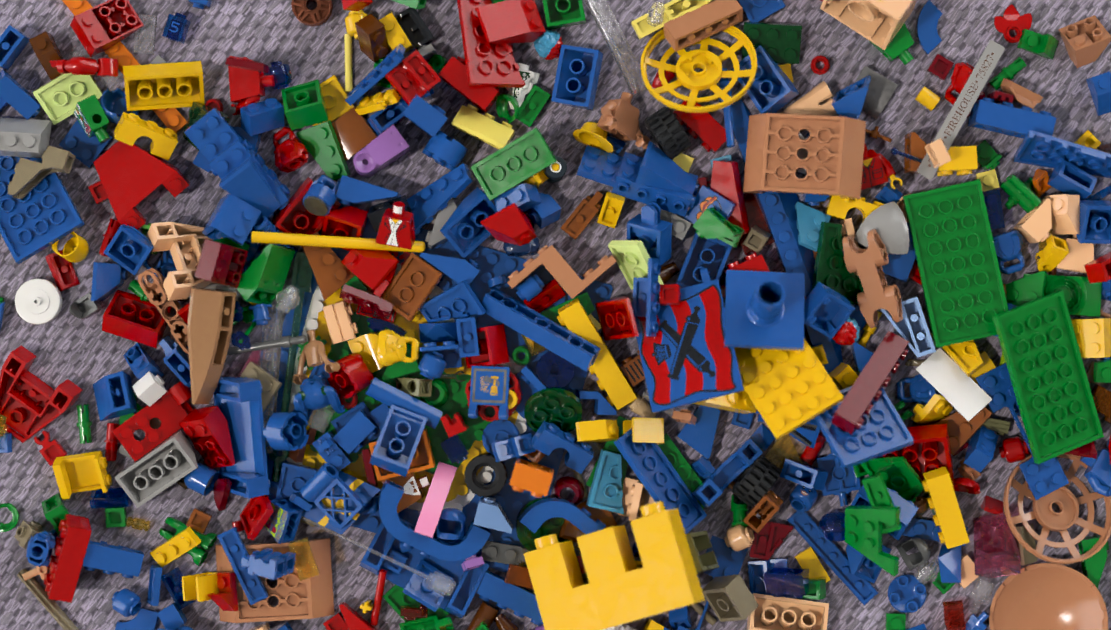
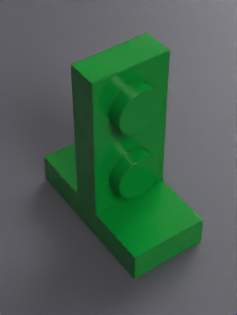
(54, 510)

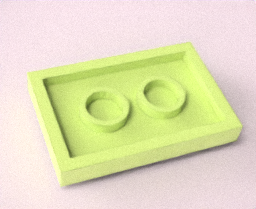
(62, 94)
(631, 259)

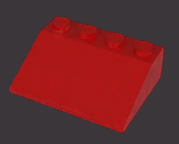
(928, 451)

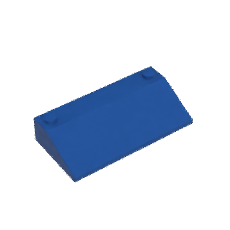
(242, 407)
(466, 582)

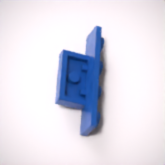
(645, 297)

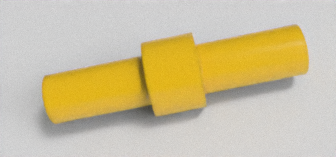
(868, 332)

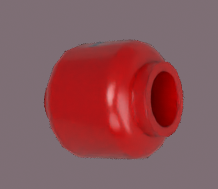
(1014, 449)

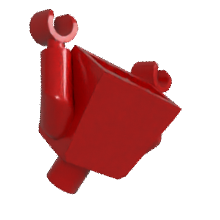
(247, 85)

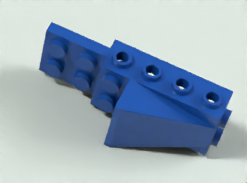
(237, 164)
(653, 175)

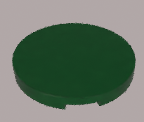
(554, 407)
(549, 527)

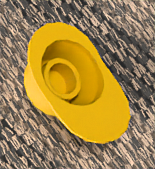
(593, 136)

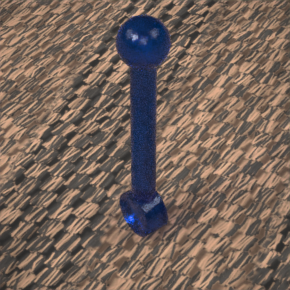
(895, 151)

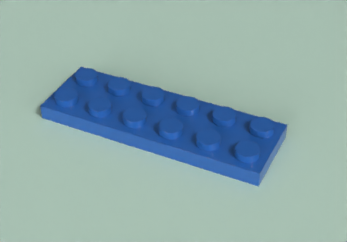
(660, 479)

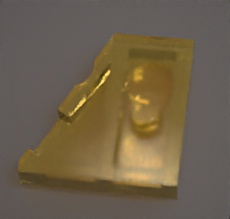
(782, 450)

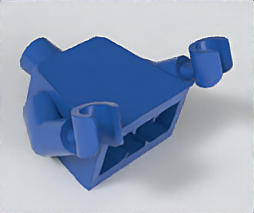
(1099, 472)

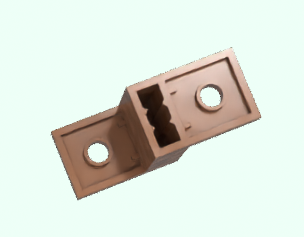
(560, 271)

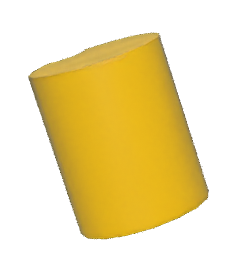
(927, 98)

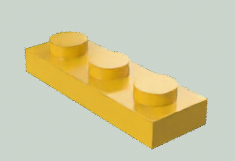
(175, 547)

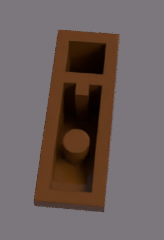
(46, 50)

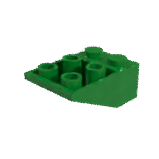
(266, 275)

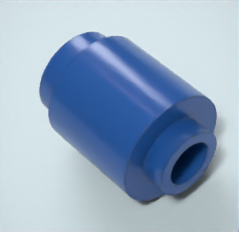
(530, 288)

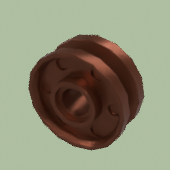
(312, 17)

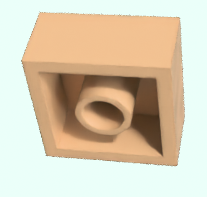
(937, 153)
(967, 571)

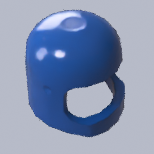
(199, 478)
(451, 524)

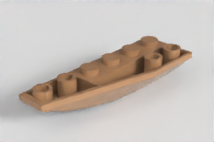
(208, 339)

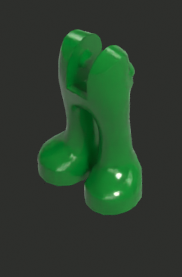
(198, 554)

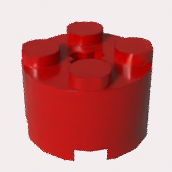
(351, 377)

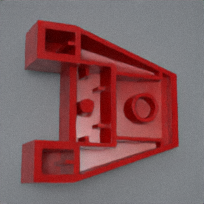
(131, 175)
(27, 399)

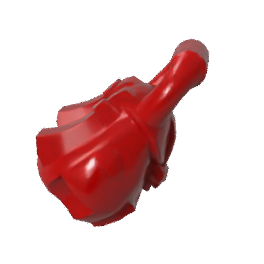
(958, 80)
(289, 151)

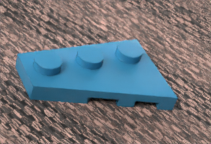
(606, 486)

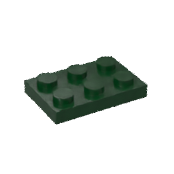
(778, 40)

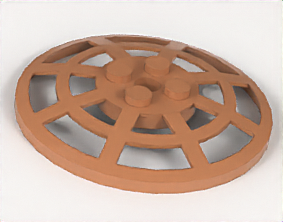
(1059, 521)

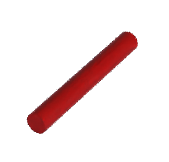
(378, 597)

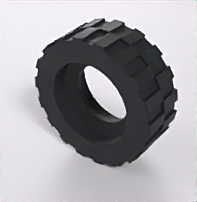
(478, 488)

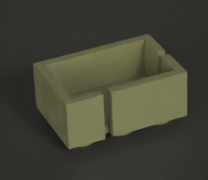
(698, 542)

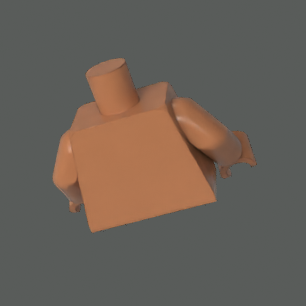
(622, 120)

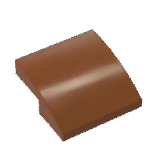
(353, 133)

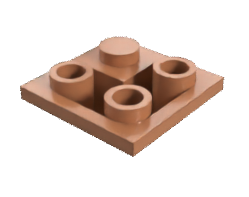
(1085, 40)

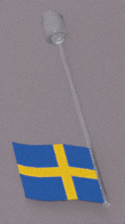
(436, 581)

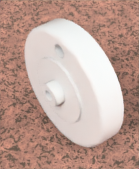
(38, 301)

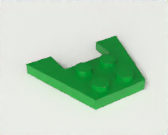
(864, 533)

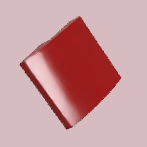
(413, 77)

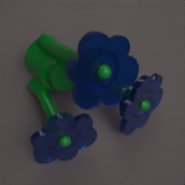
(242, 314)

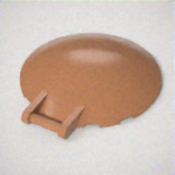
(1048, 599)

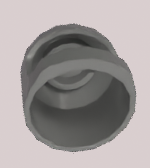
(915, 559)

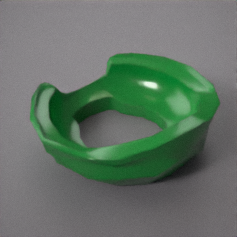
(502, 107)
(444, 393)
(15, 518)

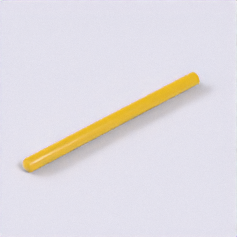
(329, 241)

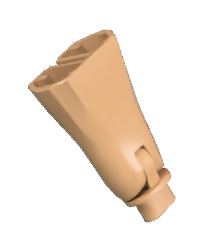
(815, 102)

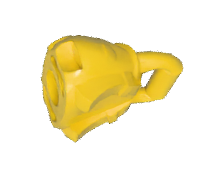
(393, 348)

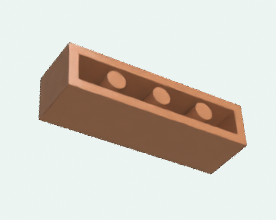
(702, 23)

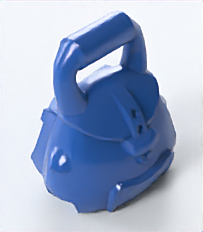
(1008, 248)
(920, 390)
(40, 548)

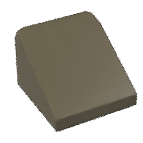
(756, 239)

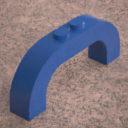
(549, 508)
(455, 550)

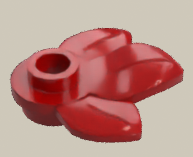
(1012, 21)

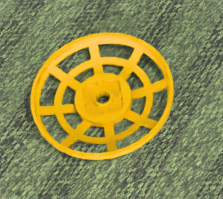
(703, 80)

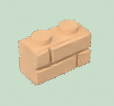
(340, 322)

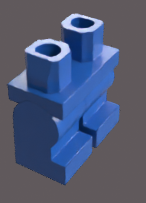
(269, 563)

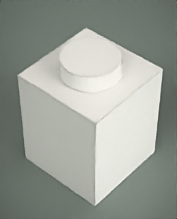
(149, 388)

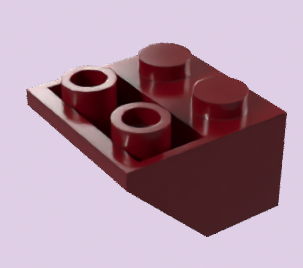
(221, 263)

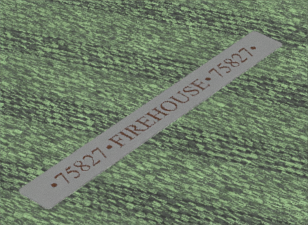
(964, 103)

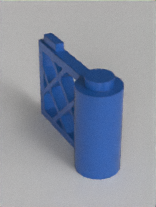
(318, 488)

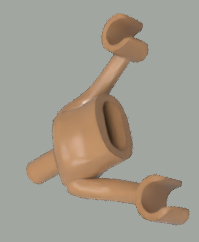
(315, 355)

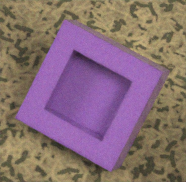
(472, 563)

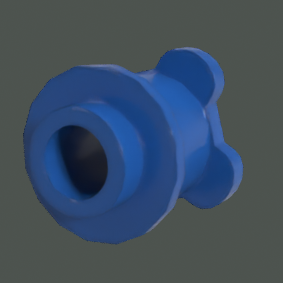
(261, 313)

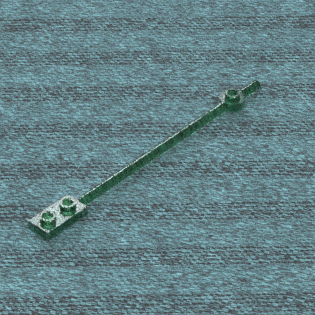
(302, 280)

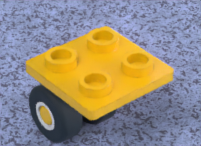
(550, 174)

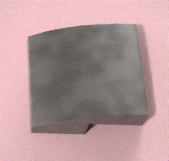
(878, 93)

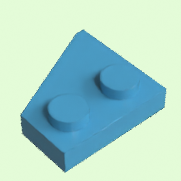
(809, 225)

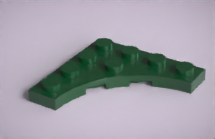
(830, 264)

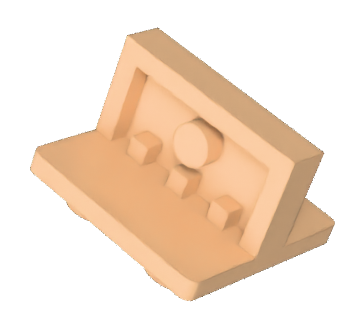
(633, 498)

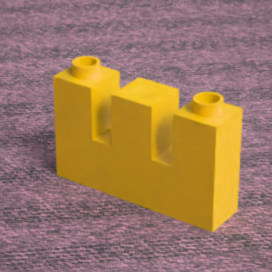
(615, 587)

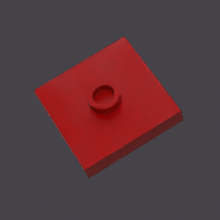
(256, 515)

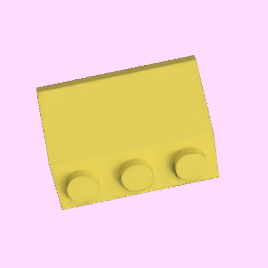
(483, 127)

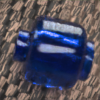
(281, 74)

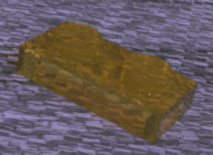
(304, 559)

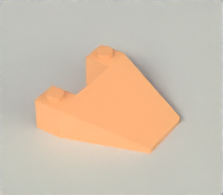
(185, 248)

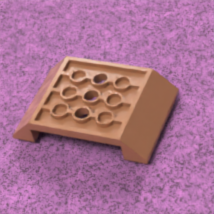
(832, 162)
(296, 598)

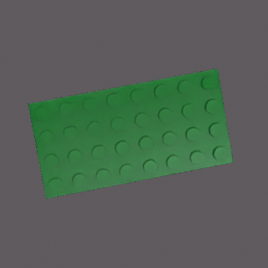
(956, 262)
(1048, 376)

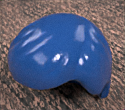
(114, 104)

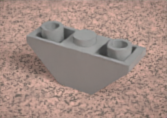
(435, 237)

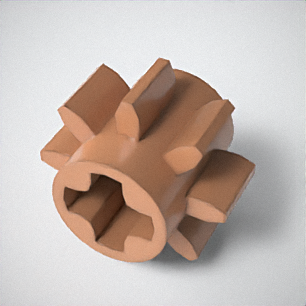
(968, 472)

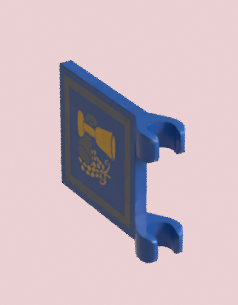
(489, 387)

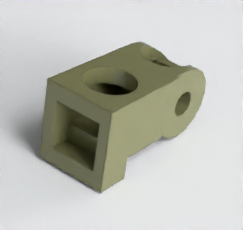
(415, 386)

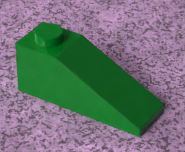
(1093, 566)

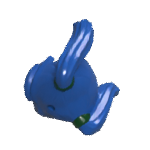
(316, 394)

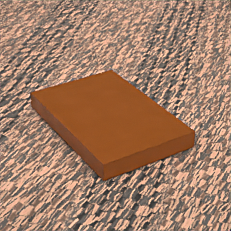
(412, 286)

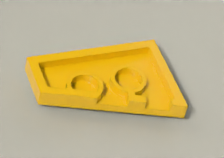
(965, 356)

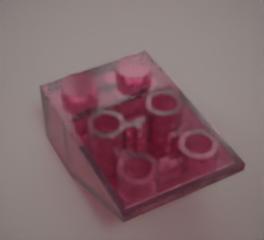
(995, 547)

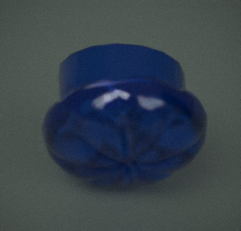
(833, 526)

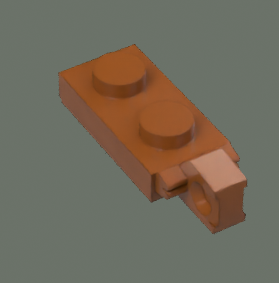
(582, 215)

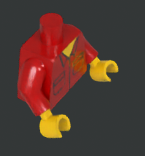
(876, 171)

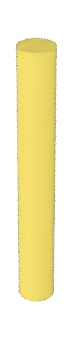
(348, 63)

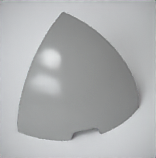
(890, 226)

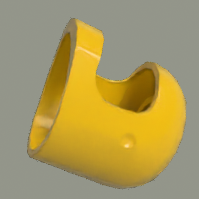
(74, 250)

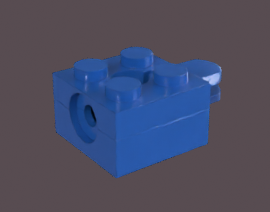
(652, 231)

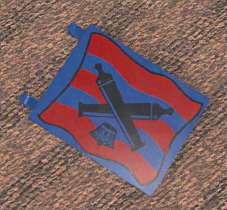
(688, 353)

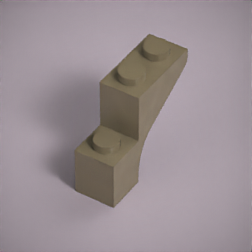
(31, 173)

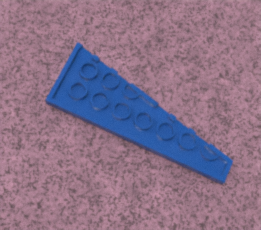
(1050, 151)

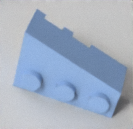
(913, 327)

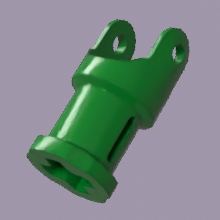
(739, 513)

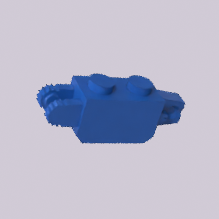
(176, 360)

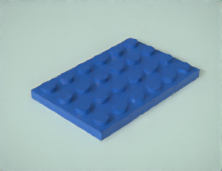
(39, 217)

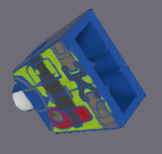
(284, 520)

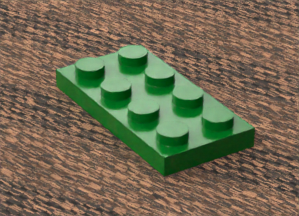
(513, 163)

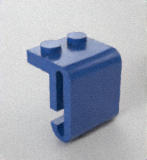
(231, 219)

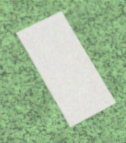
(954, 384)

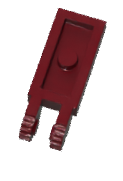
(366, 301)

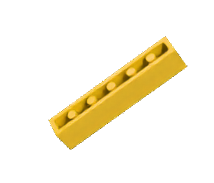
(605, 367)

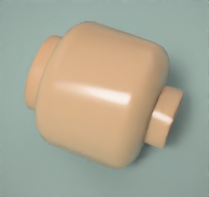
(739, 537)

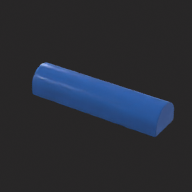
(390, 395)

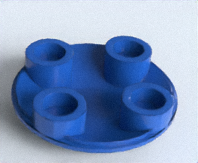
(906, 593)

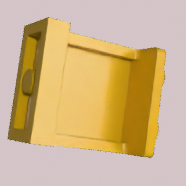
(81, 473)

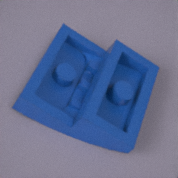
(756, 573)

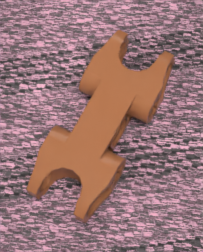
(869, 267)
(162, 303)

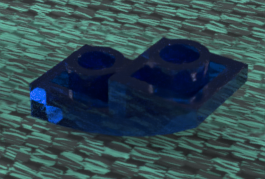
(380, 325)

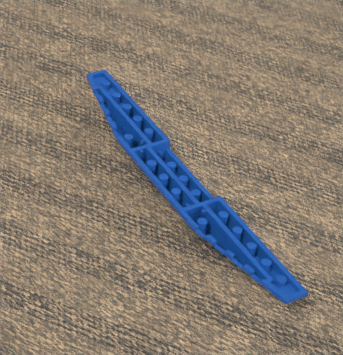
(781, 221)

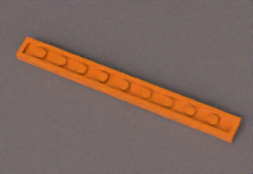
(170, 116)

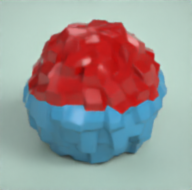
(549, 45)
(847, 333)

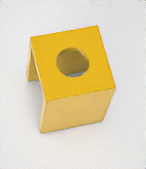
(645, 429)
(199, 585)

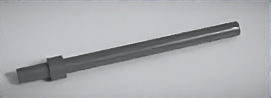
(285, 342)

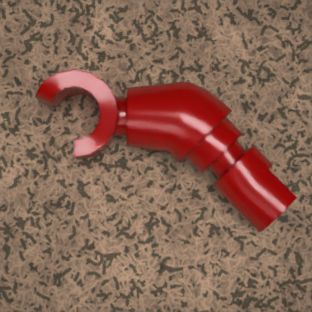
(87, 66)

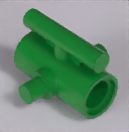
(1020, 193)

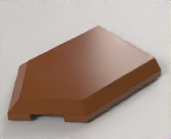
(571, 532)

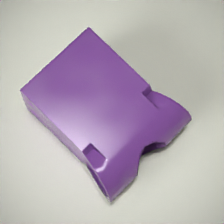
(380, 152)

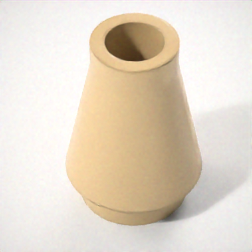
(641, 407)

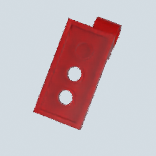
(168, 409)

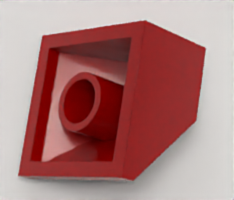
(345, 222)
(510, 226)
(370, 265)

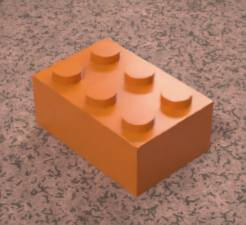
(422, 459)
(531, 478)

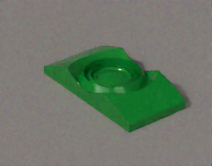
(1080, 295)

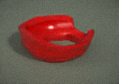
(966, 485)

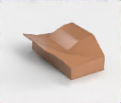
(1020, 94)

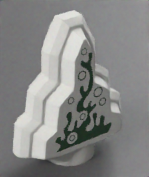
(530, 79)

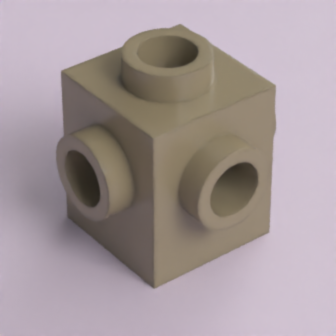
(26, 531)

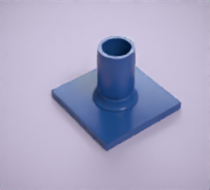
(764, 310)
(879, 434)

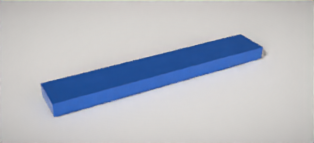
(831, 555)

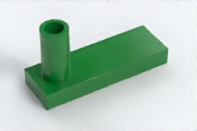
(879, 495)

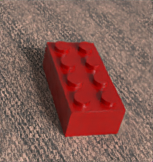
(68, 558)

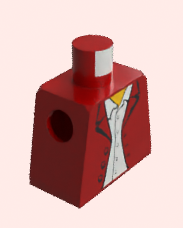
(397, 227)

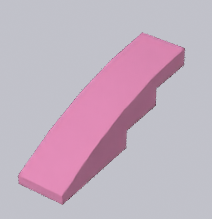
(435, 499)

